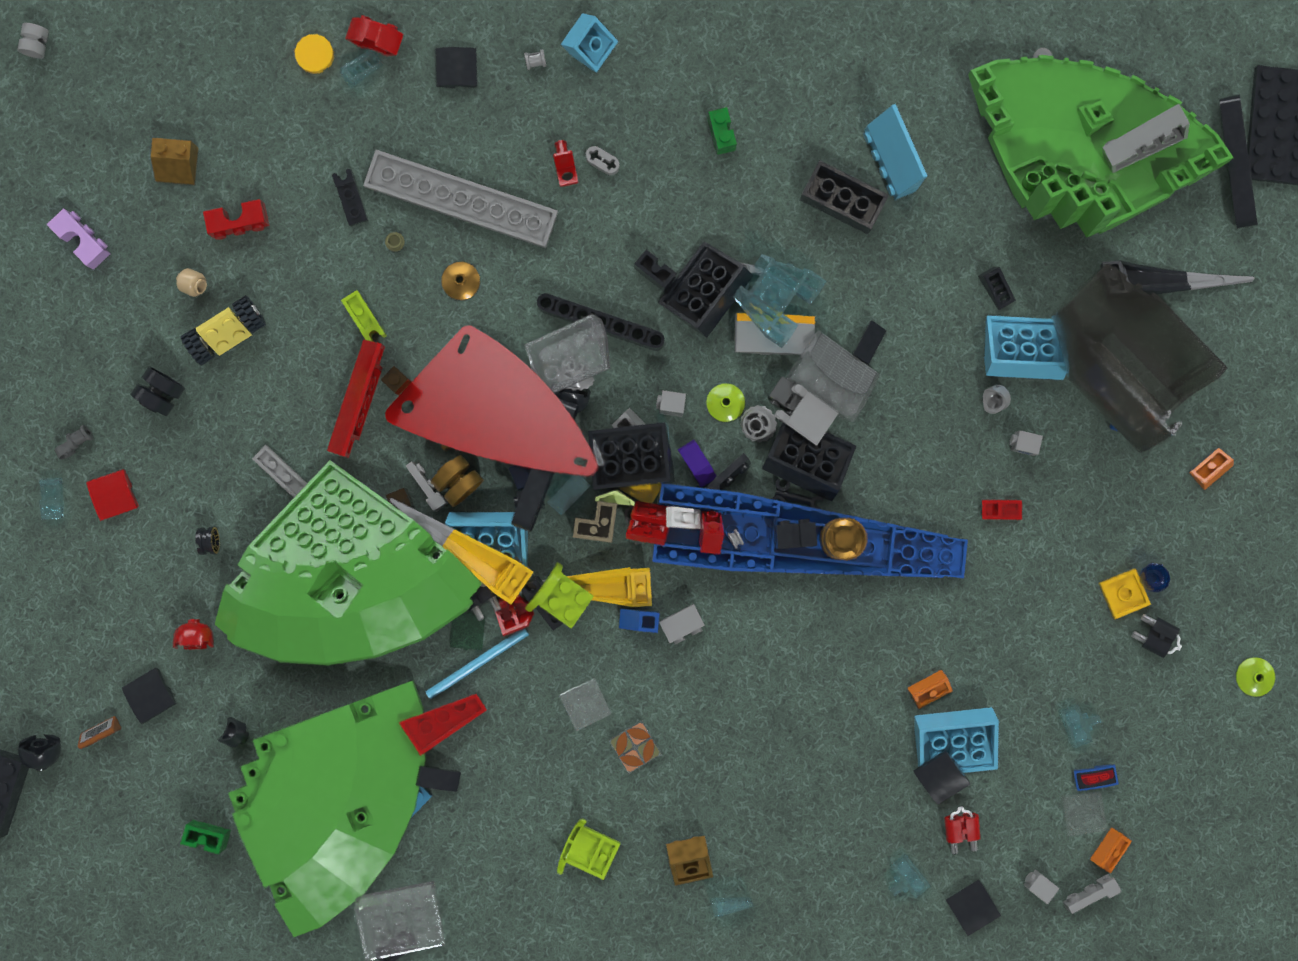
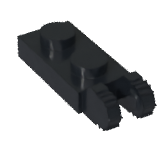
(728, 476)

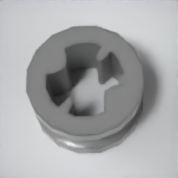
(735, 538)

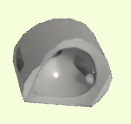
(996, 399)

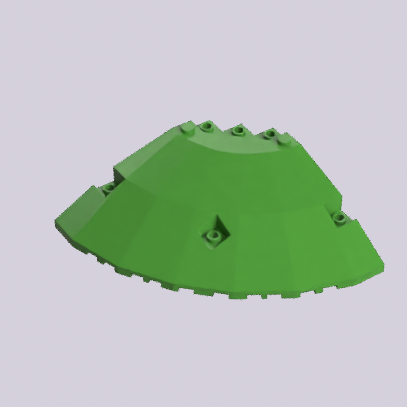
(1055, 143)
(307, 802)

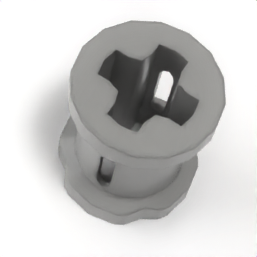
(535, 59)

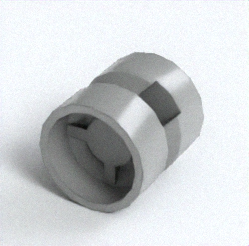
(33, 40)

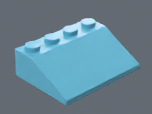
(895, 153)
(1023, 348)
(492, 530)
(964, 734)

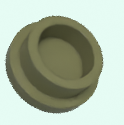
(394, 241)

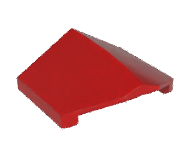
(514, 616)

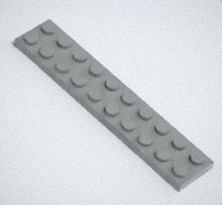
(460, 198)

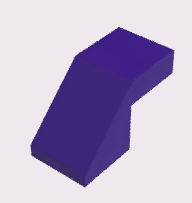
(697, 463)

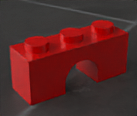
(253, 218)

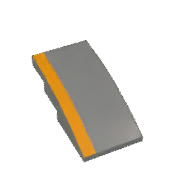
(751, 340)

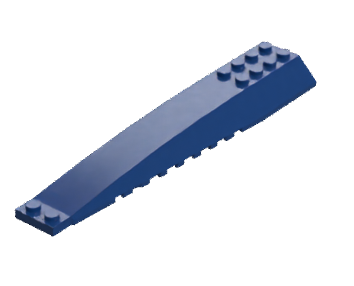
(888, 551)

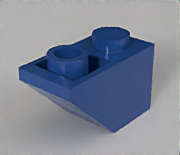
(639, 620)

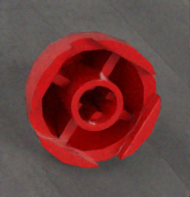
(193, 636)

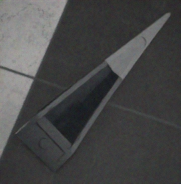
(1168, 281)

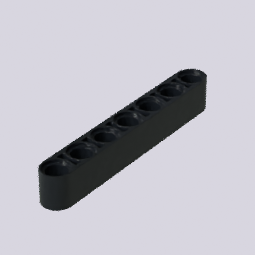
(1239, 166)
(612, 321)
(536, 488)

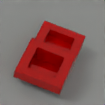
(1002, 509)

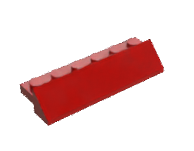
(357, 398)

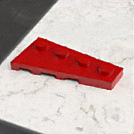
(439, 723)

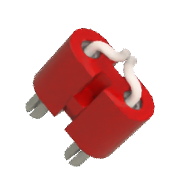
(962, 828)

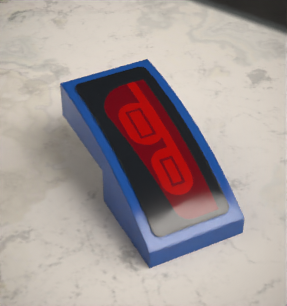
(1096, 777)

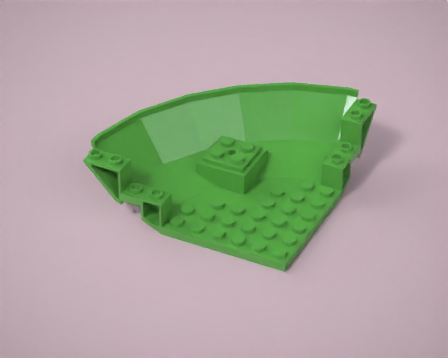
(345, 542)

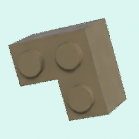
(599, 529)

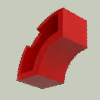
(374, 35)

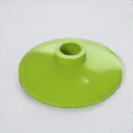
(725, 412)
(1247, 674)

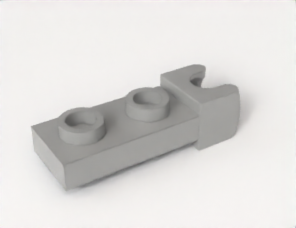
(435, 499)
(1105, 887)

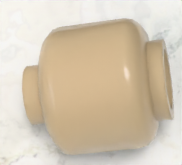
(191, 282)

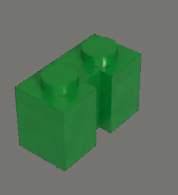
(719, 123)
(212, 836)

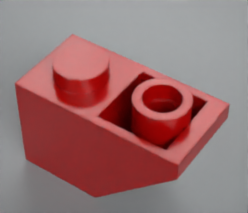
(711, 532)

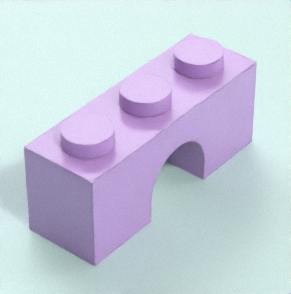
(68, 225)

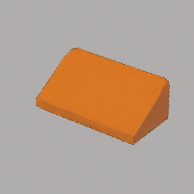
(1212, 468)
(930, 689)
(1111, 850)

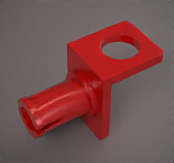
(564, 163)

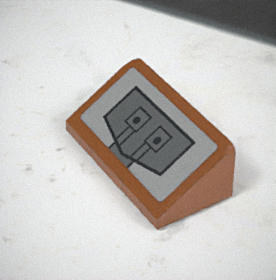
(98, 732)

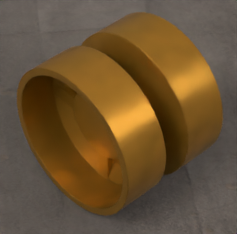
(453, 476)
(843, 539)

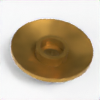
(467, 287)

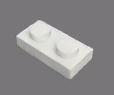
(683, 518)

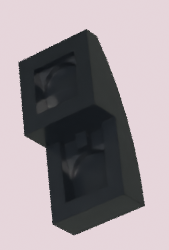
(438, 778)

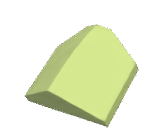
(615, 496)

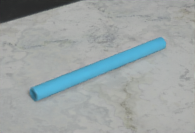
(477, 663)

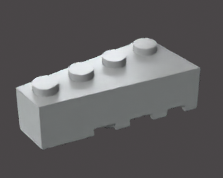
(1147, 139)

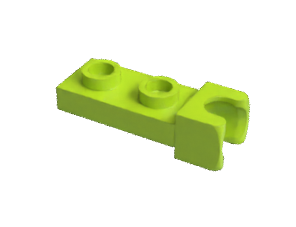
(362, 315)

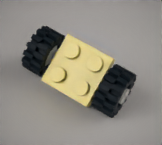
(223, 331)

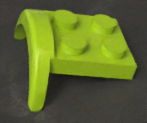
(561, 597)
(588, 850)

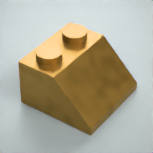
(174, 161)
(689, 860)

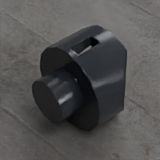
(234, 733)

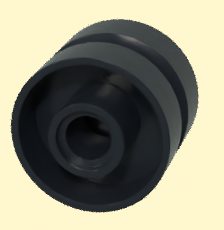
(159, 388)

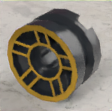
(207, 540)

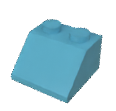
(589, 42)

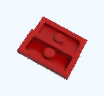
(112, 494)
(648, 523)

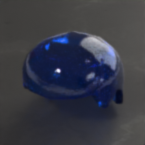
(1154, 577)

